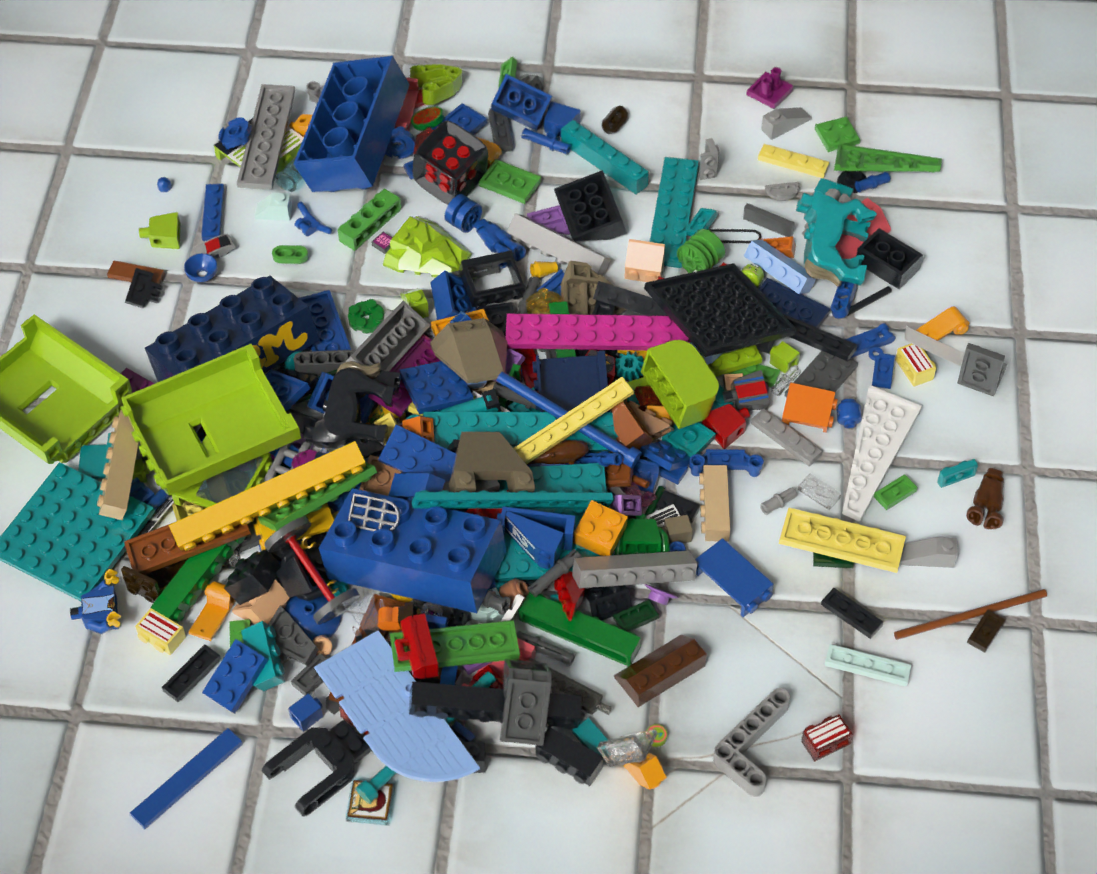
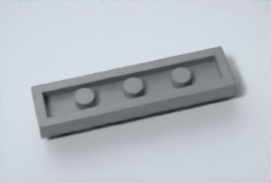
(786, 437)

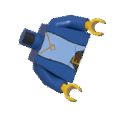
(99, 606)

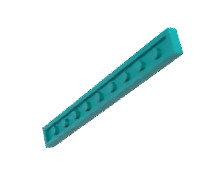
(521, 499)

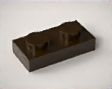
(986, 631)

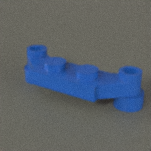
(732, 458)

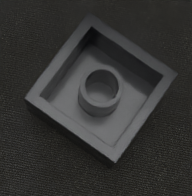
(252, 576)

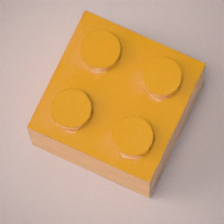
(600, 529)

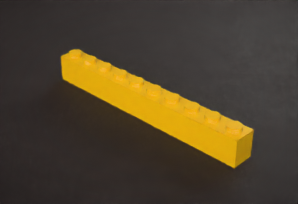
(267, 496)

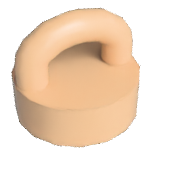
(324, 645)

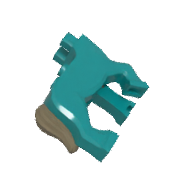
(826, 223)

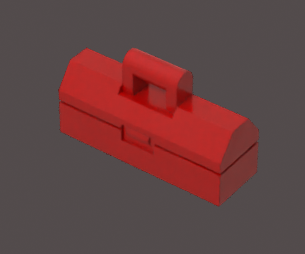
(421, 649)

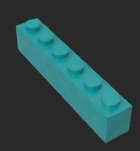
(605, 157)

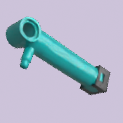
(486, 403)

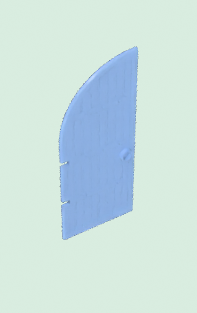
(379, 702)

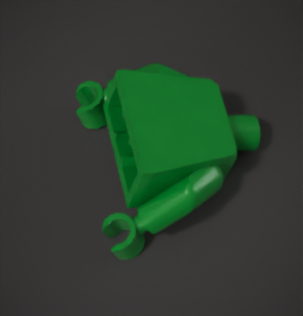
(642, 537)

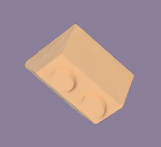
(644, 260)
(264, 606)

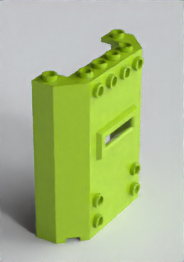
(231, 404)
(79, 408)

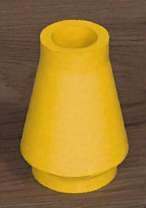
(542, 269)

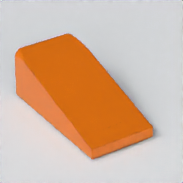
(784, 244)

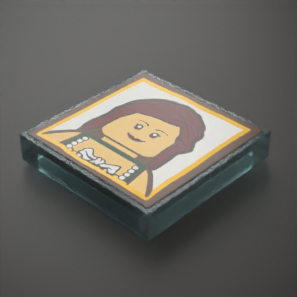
(375, 813)

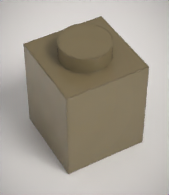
(678, 529)

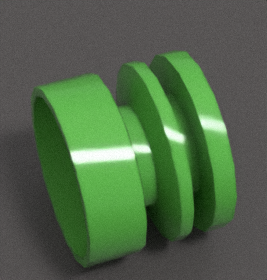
(701, 251)

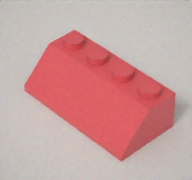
(848, 245)

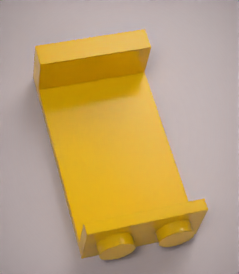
(320, 522)

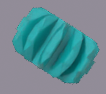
(622, 366)

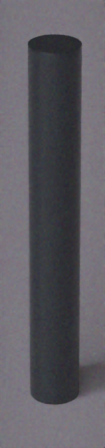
(872, 298)

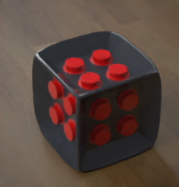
(450, 162)

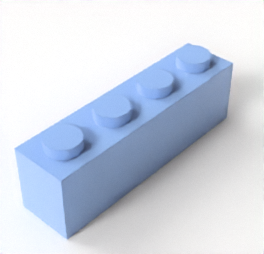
(779, 266)

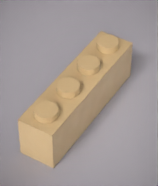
(716, 502)

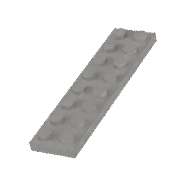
(267, 137)

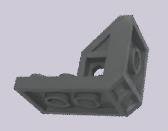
(981, 369)
(526, 701)

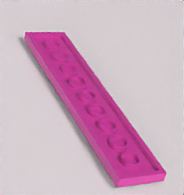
(590, 331)

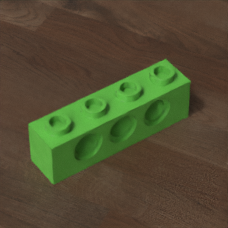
(369, 219)

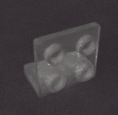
(627, 748)

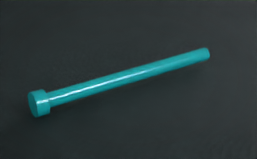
(369, 789)

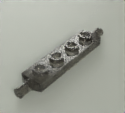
(590, 699)

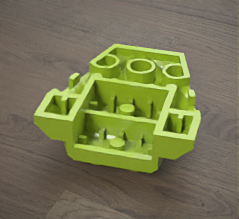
(424, 248)

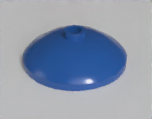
(297, 610)

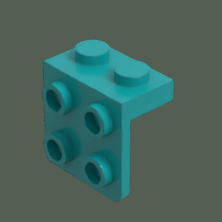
(93, 459)

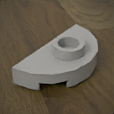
(782, 191)

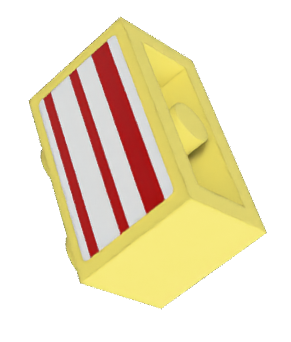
(915, 364)
(160, 632)

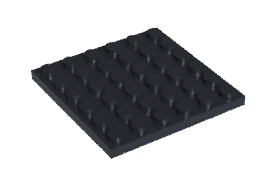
(719, 309)

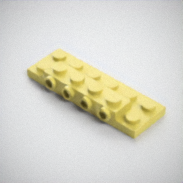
(842, 539)

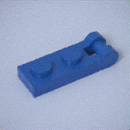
(871, 338)

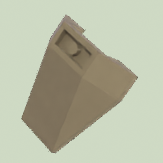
(472, 349)

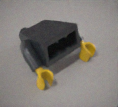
(296, 578)

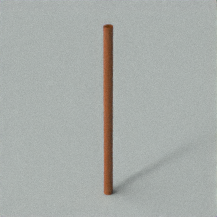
(970, 614)

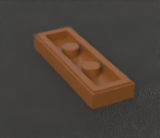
(125, 271)

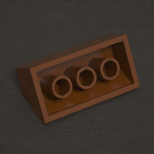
(661, 669)

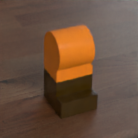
(390, 618)

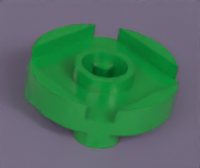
(364, 308)

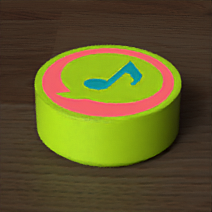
(661, 736)

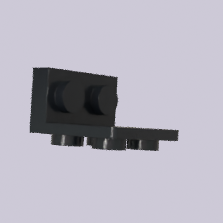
(608, 600)

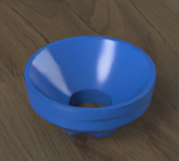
(200, 263)

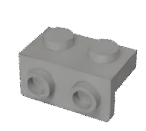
(709, 160)

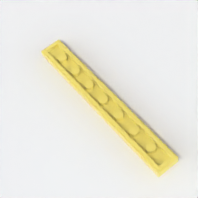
(574, 420)

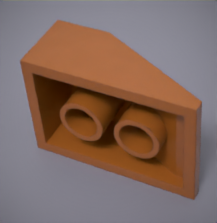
(629, 427)

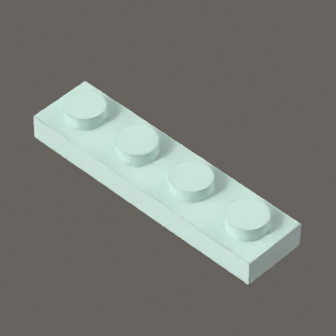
(868, 665)

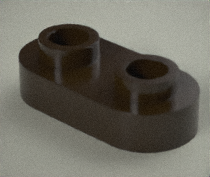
(614, 119)

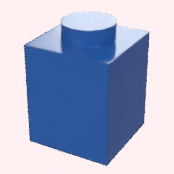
(306, 712)

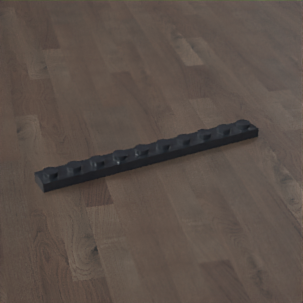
(642, 304)

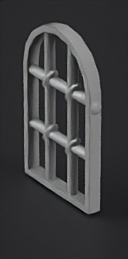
(368, 508)

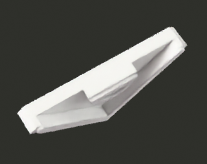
(512, 613)

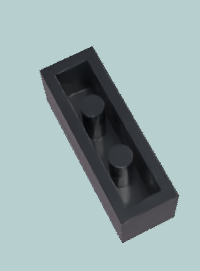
(570, 757)

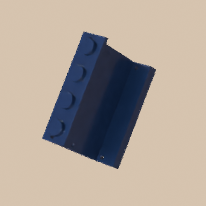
(570, 379)

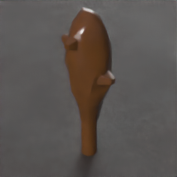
(563, 453)

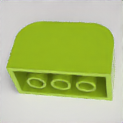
(681, 381)

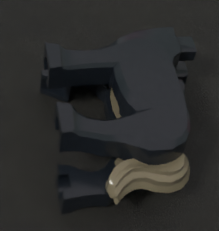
(343, 409)

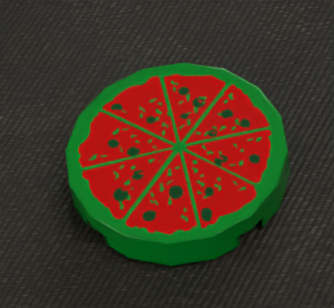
(427, 117)

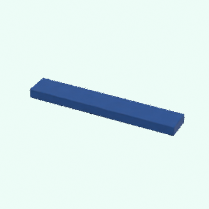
(185, 778)

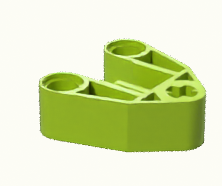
(437, 81)

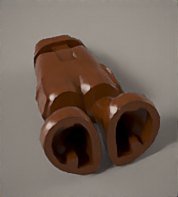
(988, 496)

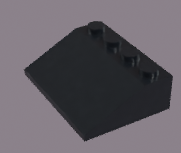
(590, 209)

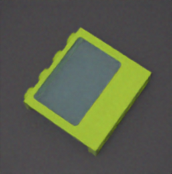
(226, 483)

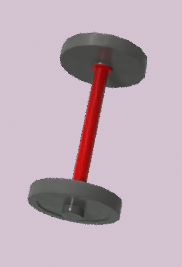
(288, 535)

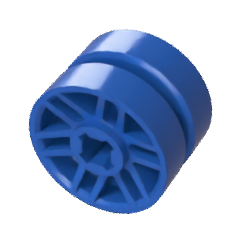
(463, 213)

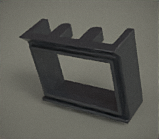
(493, 295)

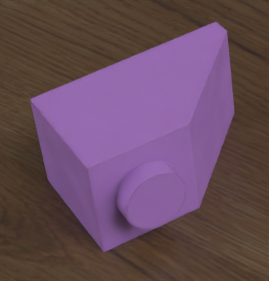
(627, 505)

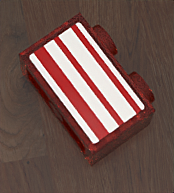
(826, 737)

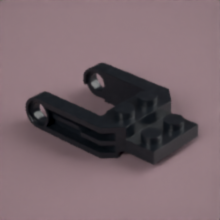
(337, 748)

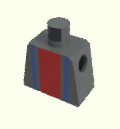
(748, 392)

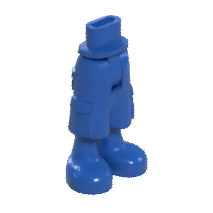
(498, 240)

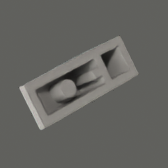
(783, 120)
(930, 553)

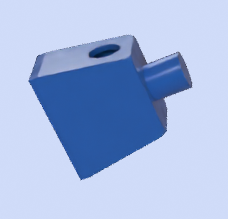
(559, 116)

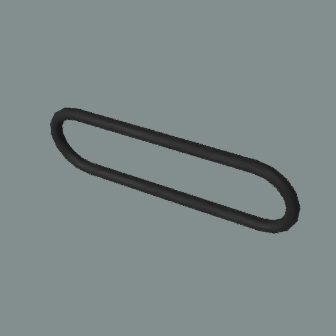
(736, 230)

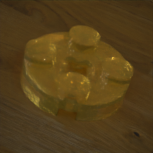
(539, 301)

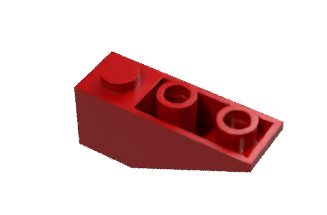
(569, 594)

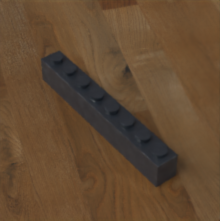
(484, 704)

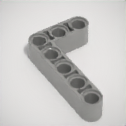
(748, 737)

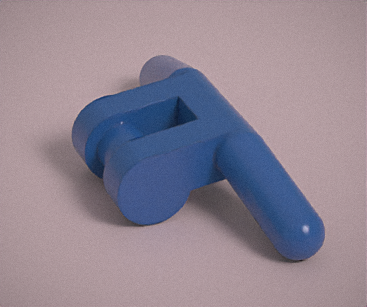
(315, 225)

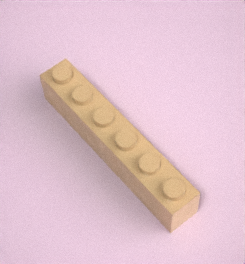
(118, 470)

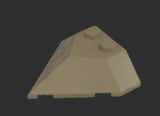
(579, 288)

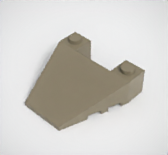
(488, 458)

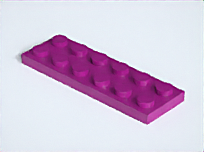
(417, 355)

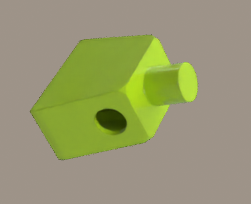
(163, 231)

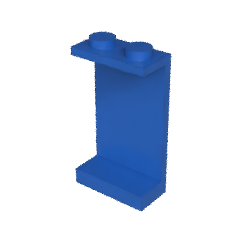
(560, 522)
(735, 576)

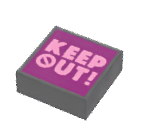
(382, 242)

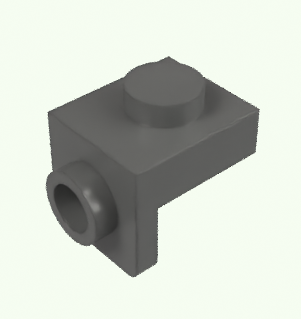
(532, 80)

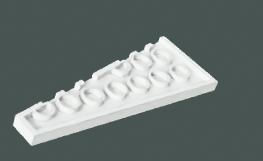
(880, 437)

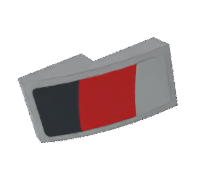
(217, 245)

